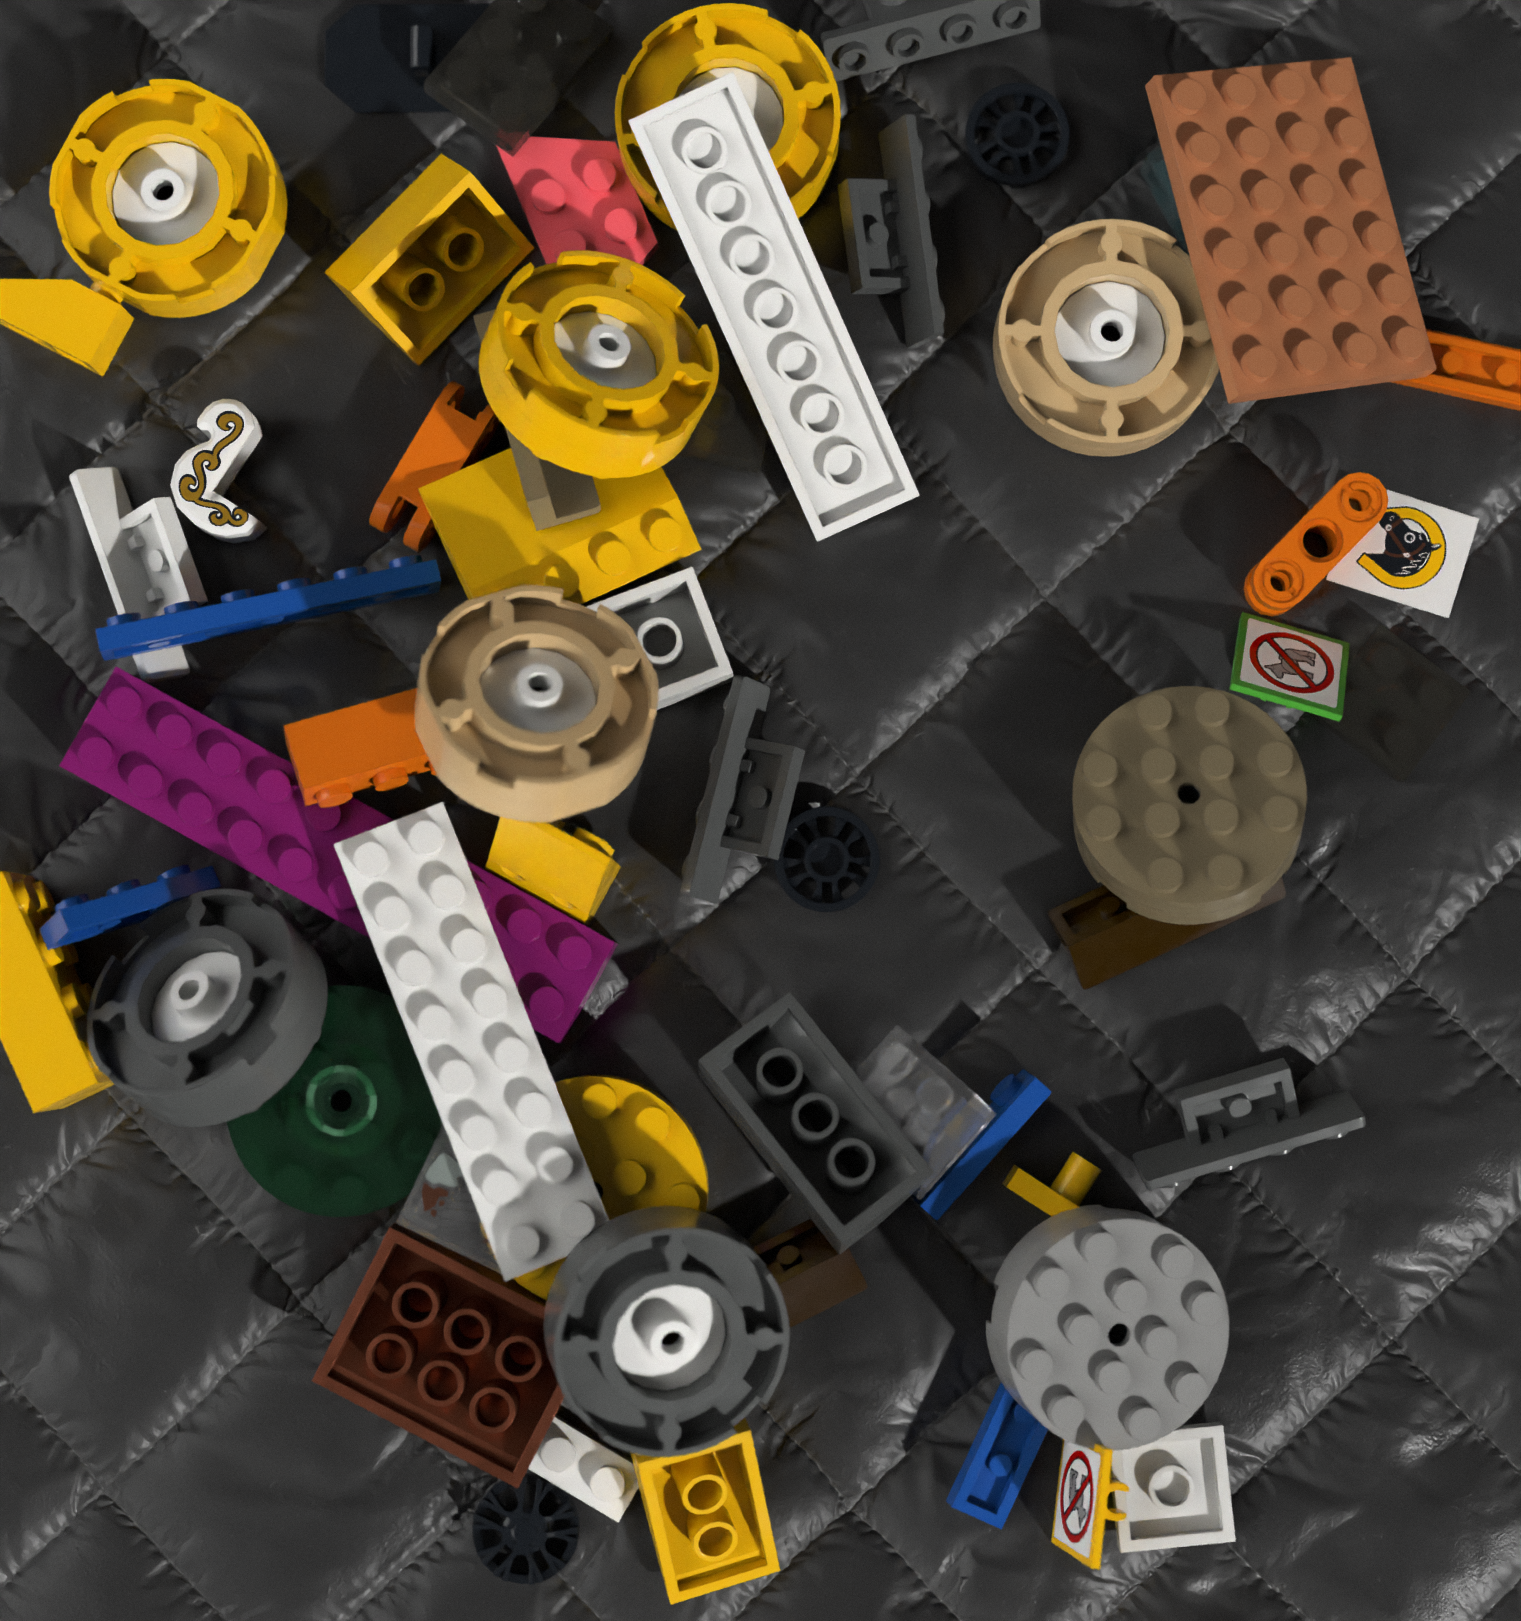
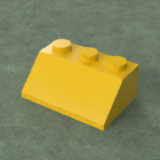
(430, 258)

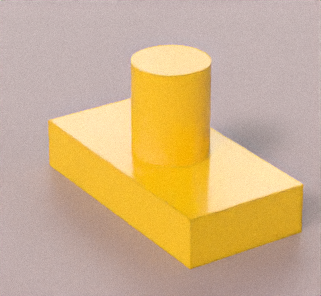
(1066, 1190)

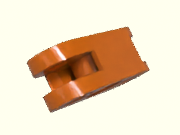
(440, 447)
(1336, 523)

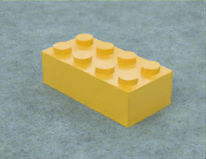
(42, 1002)

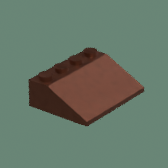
(447, 1355)

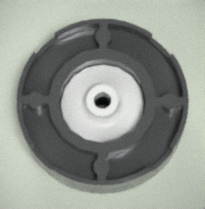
(208, 1009)
(665, 1330)

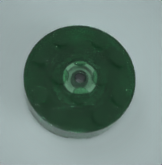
(335, 1157)

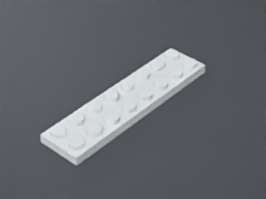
(774, 306)
(473, 1039)

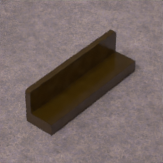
(1111, 939)
(810, 1271)

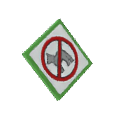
(1290, 666)

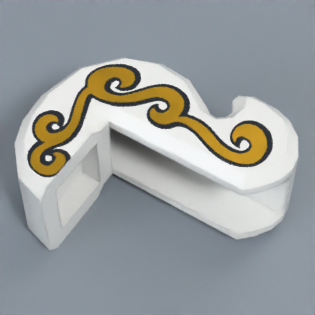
(210, 468)

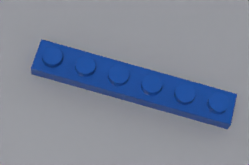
(245, 612)

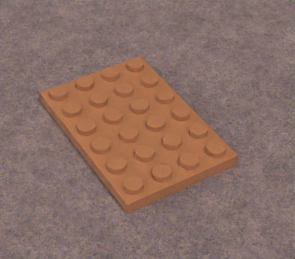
(1289, 228)

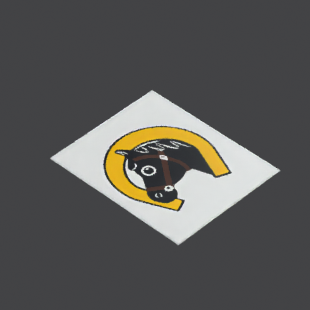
(1410, 555)

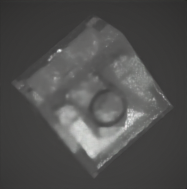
(924, 1101)

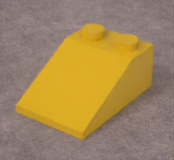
(708, 1516)

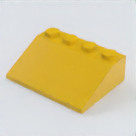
(496, 545)

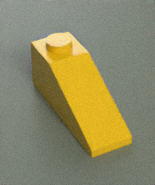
(66, 318)

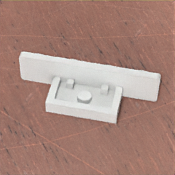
(140, 557)

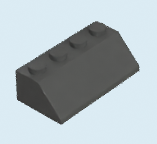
(814, 1122)

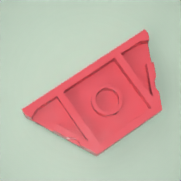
(579, 198)

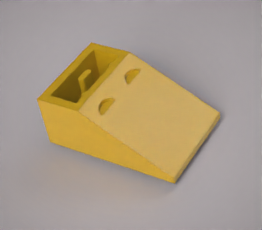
(554, 866)

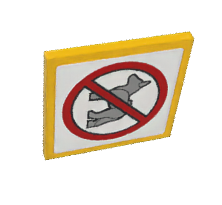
(1082, 1501)

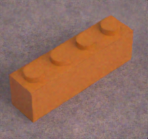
(357, 749)

